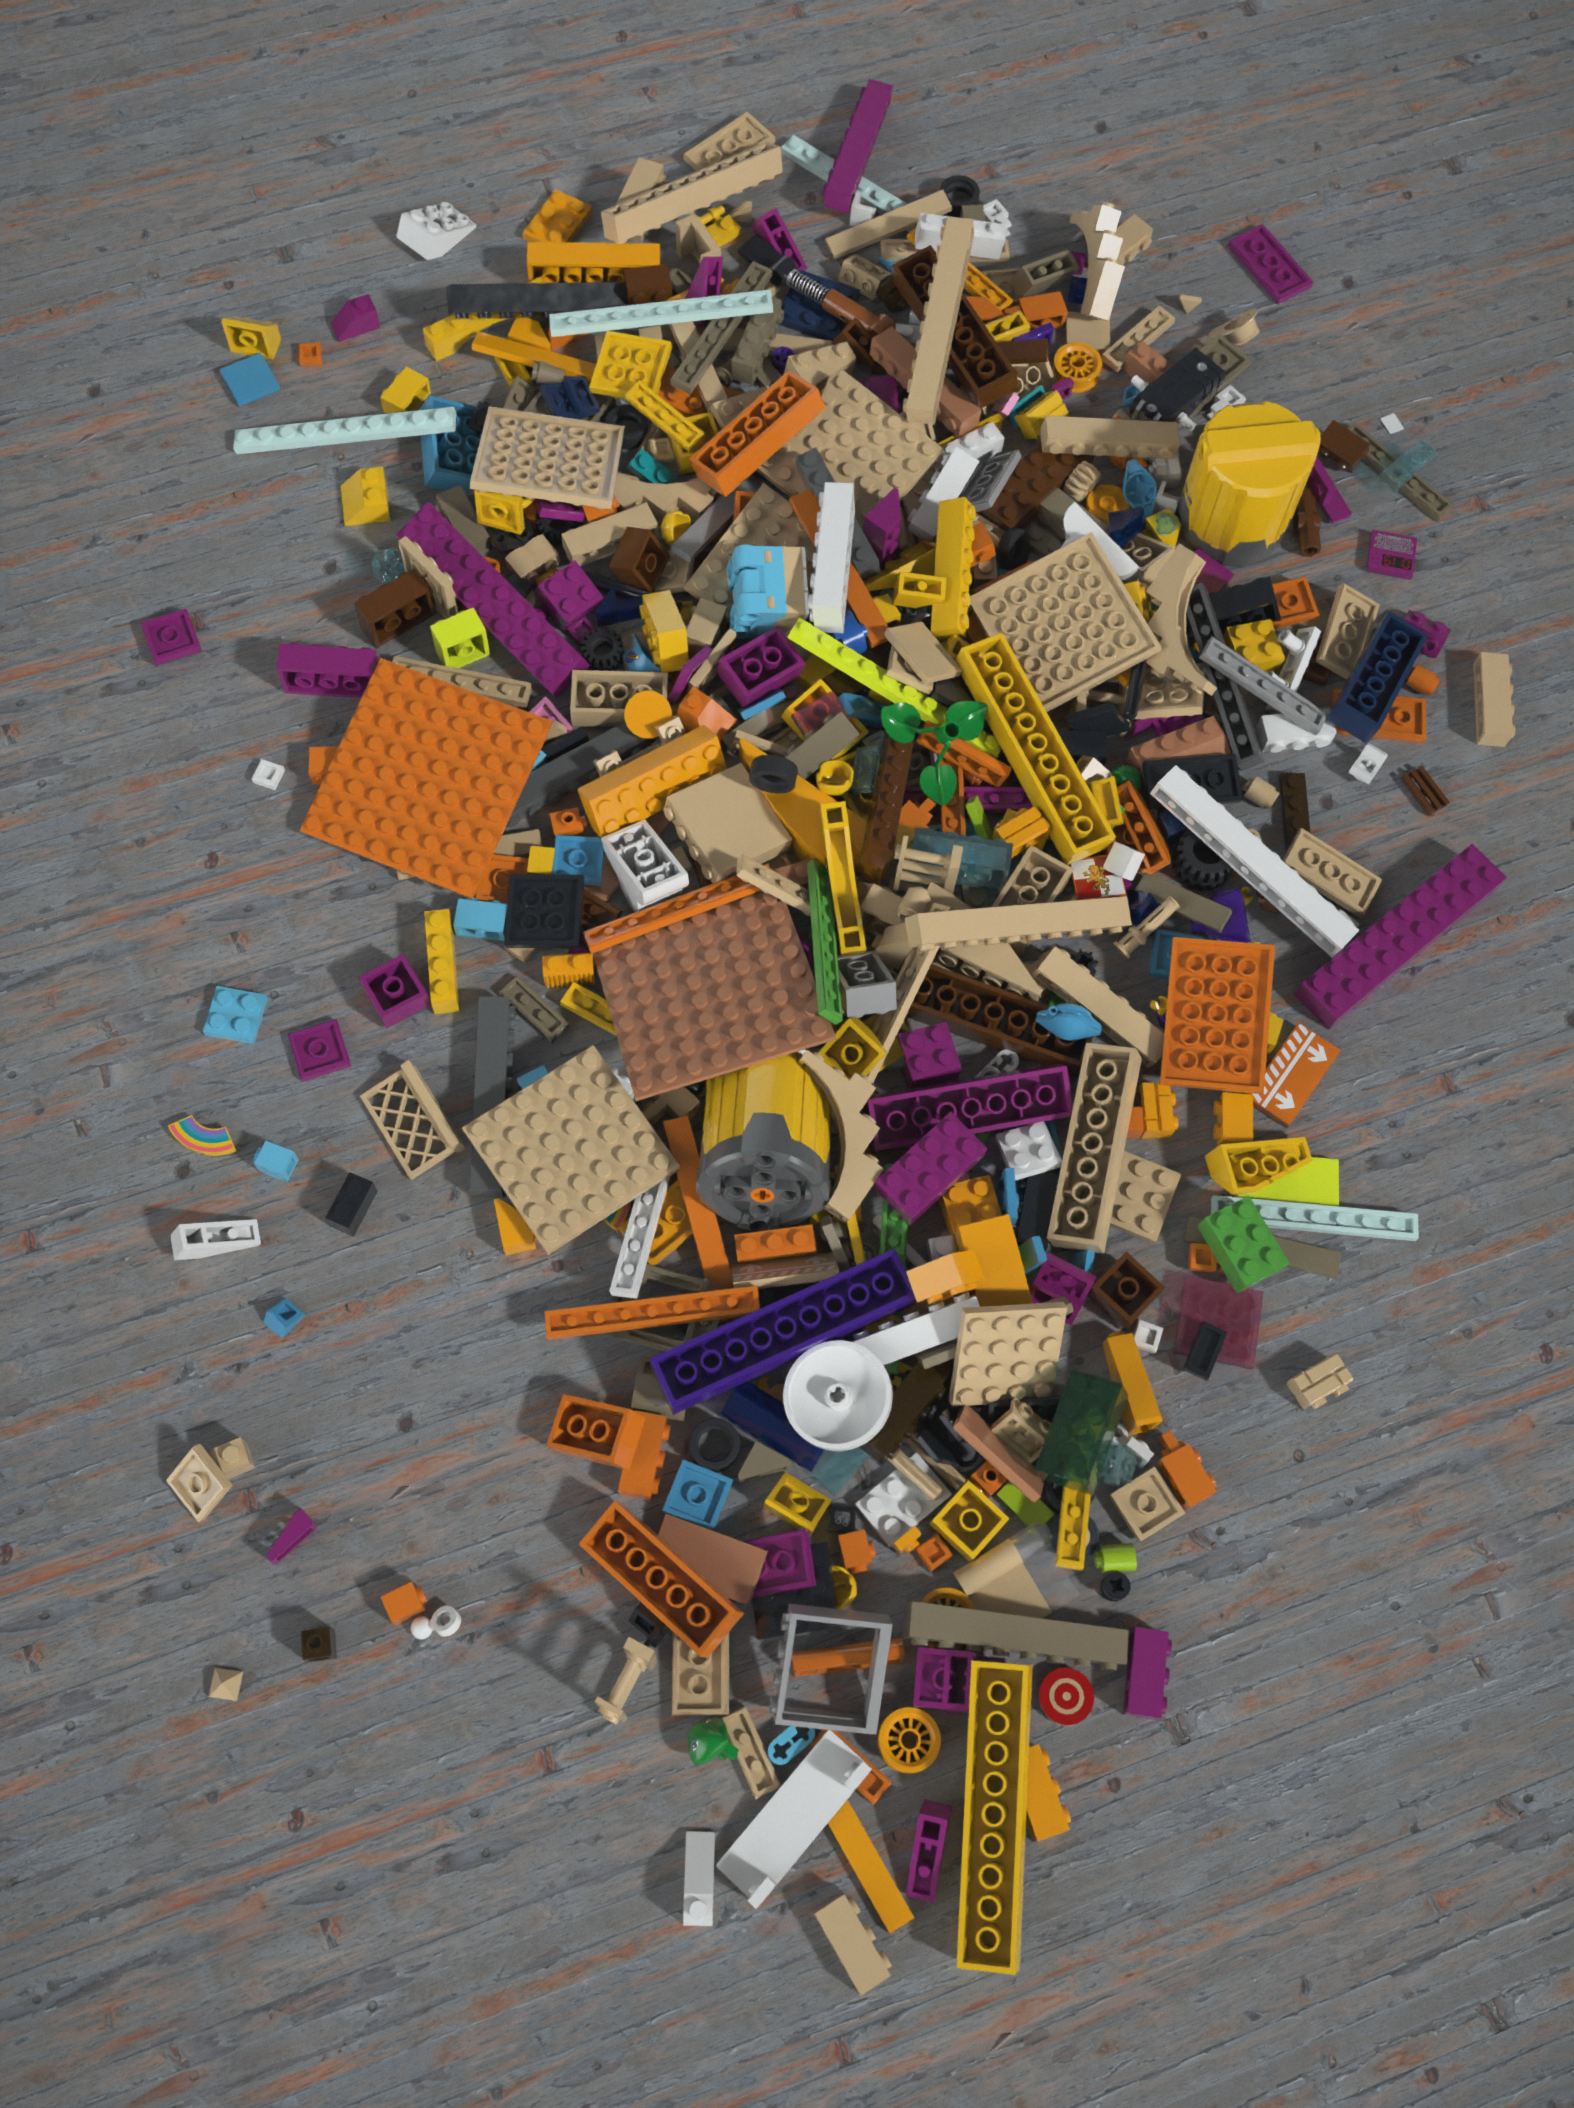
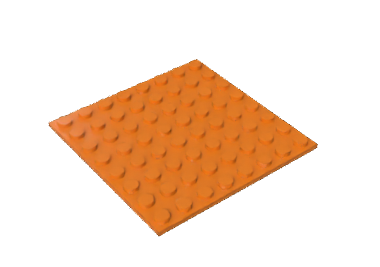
(426, 777)

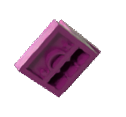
(929, 1056)
(945, 1678)

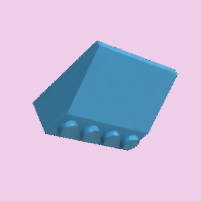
(449, 455)

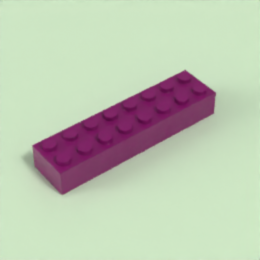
(977, 1102)

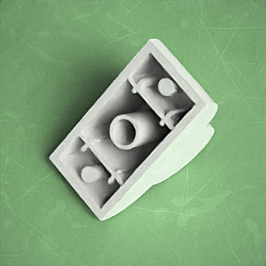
(1079, 524)
(644, 866)

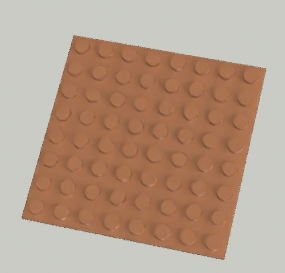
(711, 995)

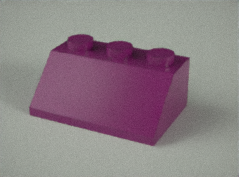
(883, 527)

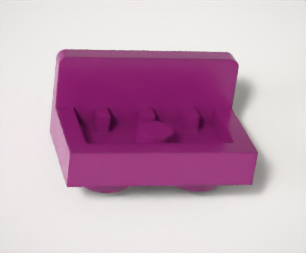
(1436, 632)

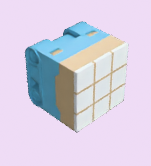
(767, 589)

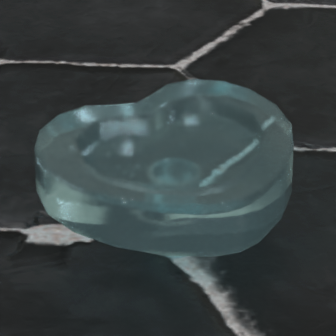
(1166, 523)

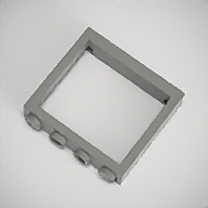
(823, 1719)

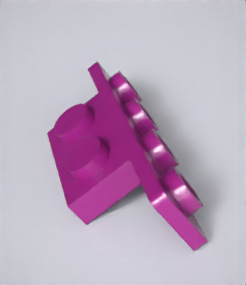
(1327, 494)
(1164, 725)

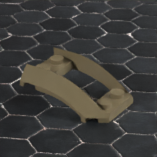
(762, 721)
(675, 1282)

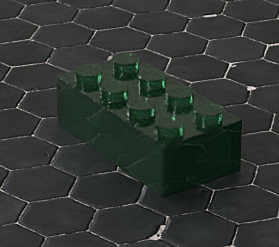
(1081, 1432)

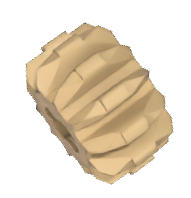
(1082, 481)

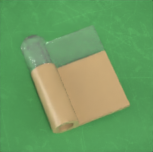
(1018, 1576)

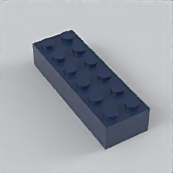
(1377, 677)

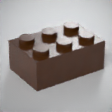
(395, 608)

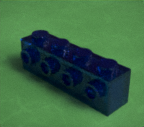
(768, 1421)

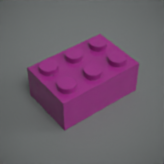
(760, 667)

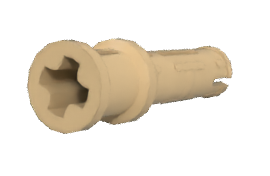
(1138, 935)

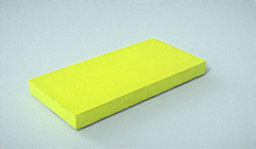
(1309, 1184)

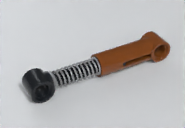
(785, 273)

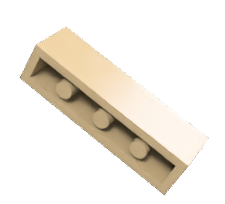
(603, 536)
(1493, 699)

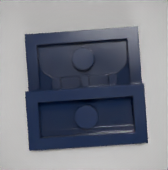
(570, 398)

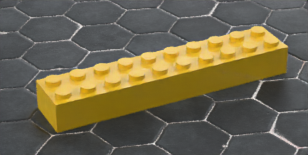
(1034, 748)
(995, 1817)

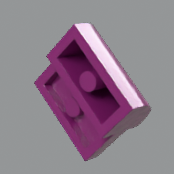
(1061, 1278)

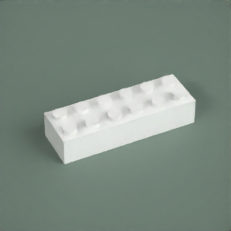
(832, 557)

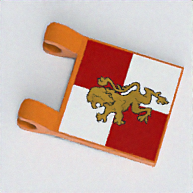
(1095, 882)

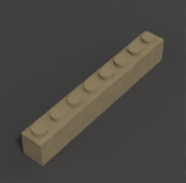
(1015, 1634)

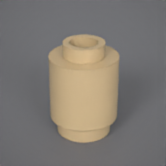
(1260, 792)
(914, 902)

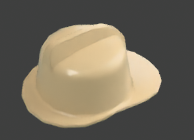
(1239, 329)

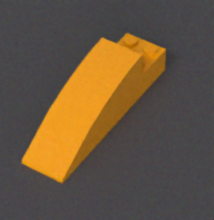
(802, 819)
(977, 1224)

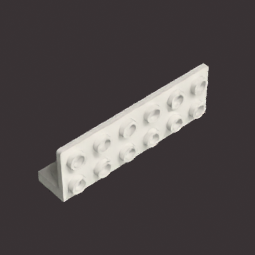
(793, 1818)

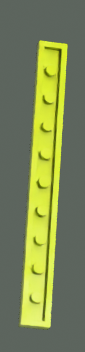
(877, 680)

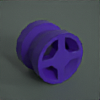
(779, 356)

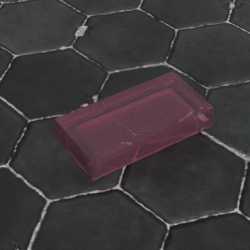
(815, 712)

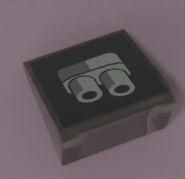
(841, 1519)

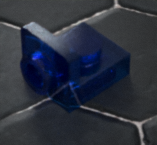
(1077, 290)

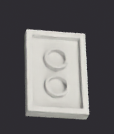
(898, 1504)

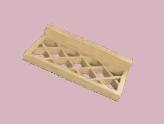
(432, 1110)

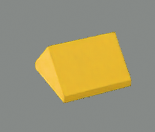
(796, 1503)

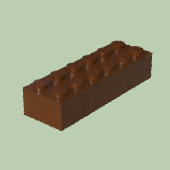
(1029, 485)

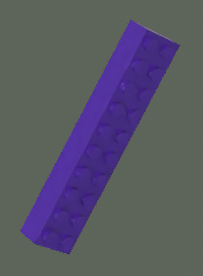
(782, 1331)

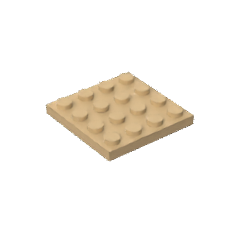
(1007, 1352)

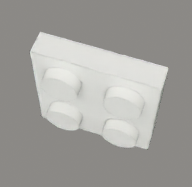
(1029, 1150)

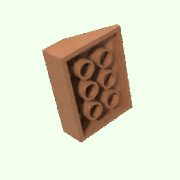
(1194, 740)

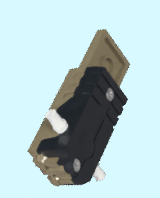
(1188, 384)

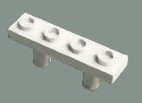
(1298, 658)

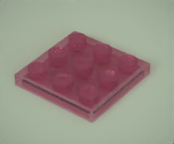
(1225, 1309)

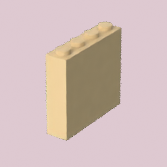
(724, 820)

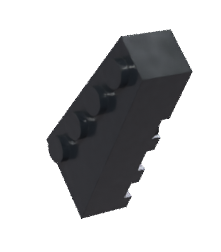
(1243, 605)

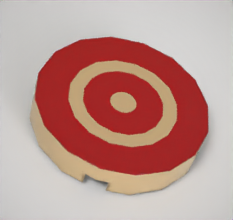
(1066, 1696)

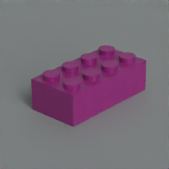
(325, 669)
(930, 1168)

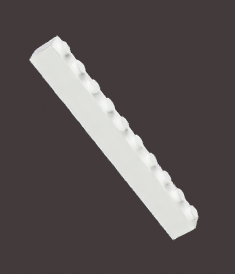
(1254, 861)

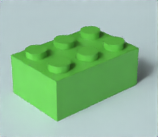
(1243, 1244)

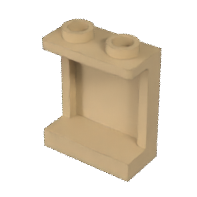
(694, 239)

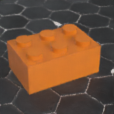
(596, 1431)

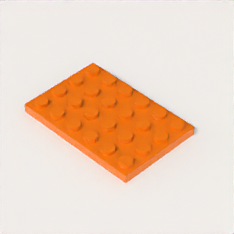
(1217, 1015)

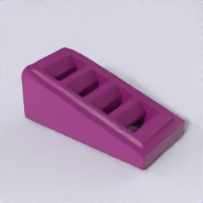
(294, 1533)

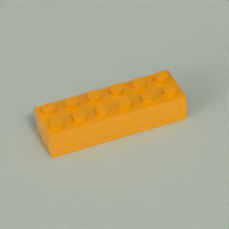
(587, 261)
(643, 784)

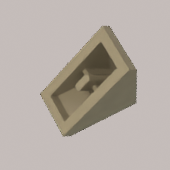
(762, 1463)

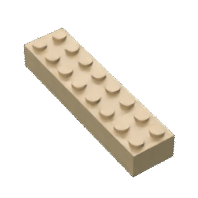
(1094, 1148)

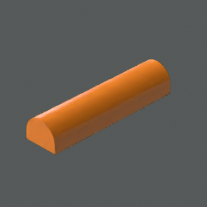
(967, 757)
(842, 1658)

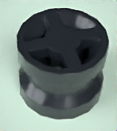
(1111, 1591)

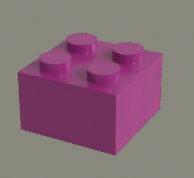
(569, 595)
(394, 991)

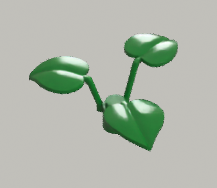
(964, 721)

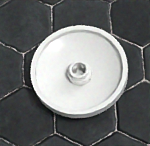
(837, 1395)

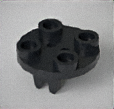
(503, 541)

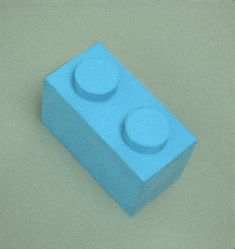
(480, 919)

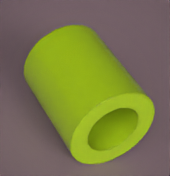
(1116, 1558)

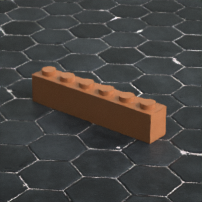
(896, 357)

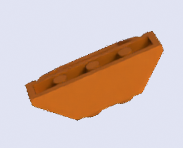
(1141, 830)

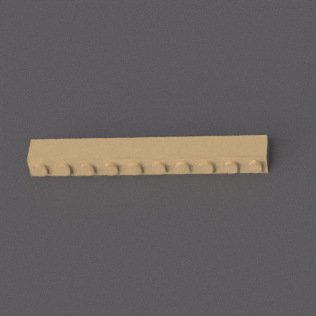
(691, 192)
(940, 320)
(1017, 922)

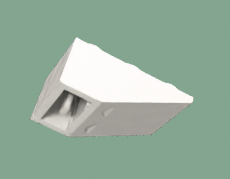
(433, 229)

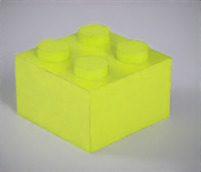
(460, 639)

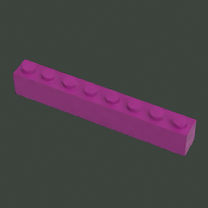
(857, 146)

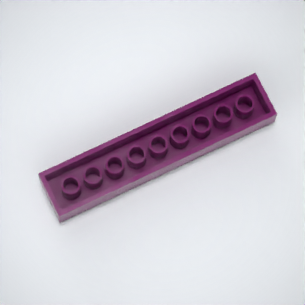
(495, 601)
(1399, 936)

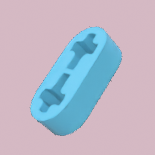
(795, 1747)

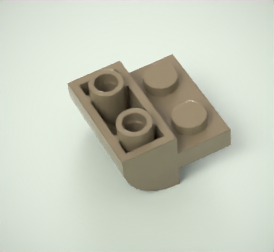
(648, 1394)

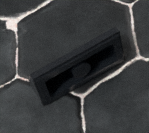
(759, 251)
(565, 744)

